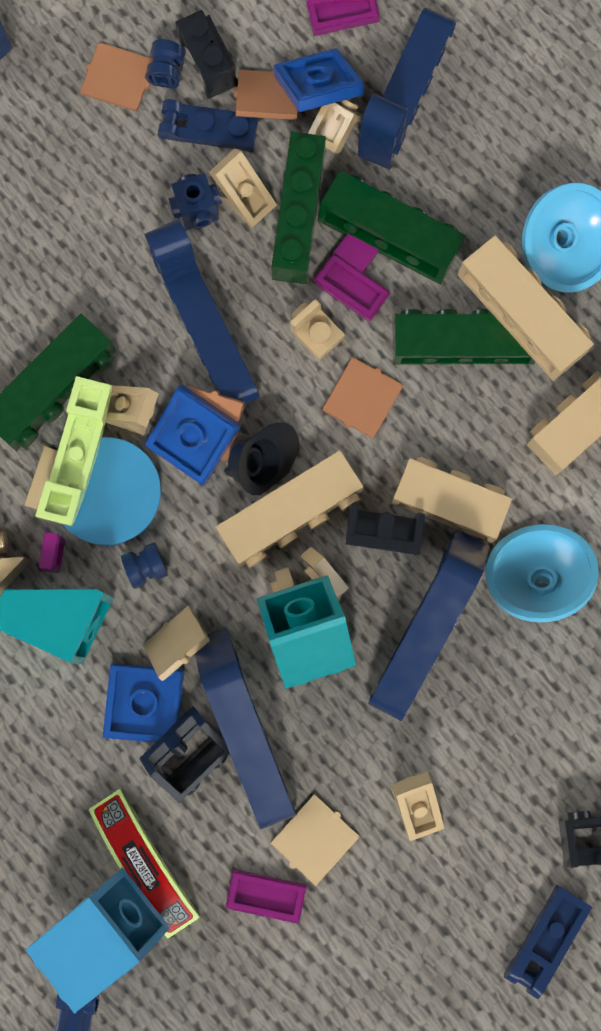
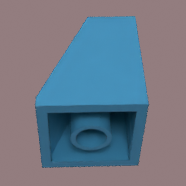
(98, 940)

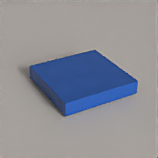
(318, 79)
(192, 434)
(141, 703)

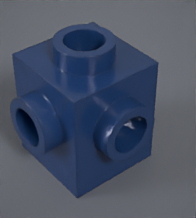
(195, 201)

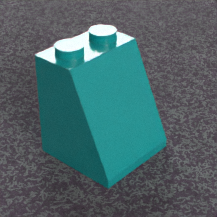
(55, 620)
(307, 631)

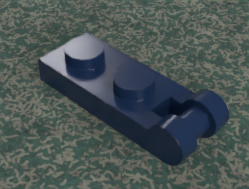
(207, 126)
(548, 941)

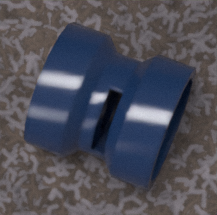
(165, 65)
(145, 565)

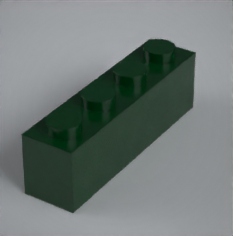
(298, 208)
(391, 226)
(453, 339)
(49, 379)

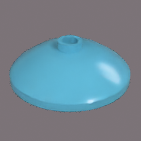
(576, 259)
(542, 556)

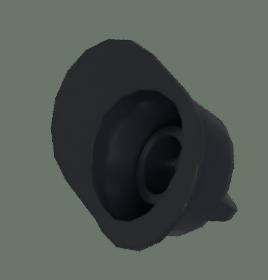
(264, 458)

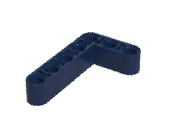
(389, 116)
(178, 268)
(431, 624)
(243, 730)

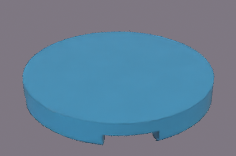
(119, 496)

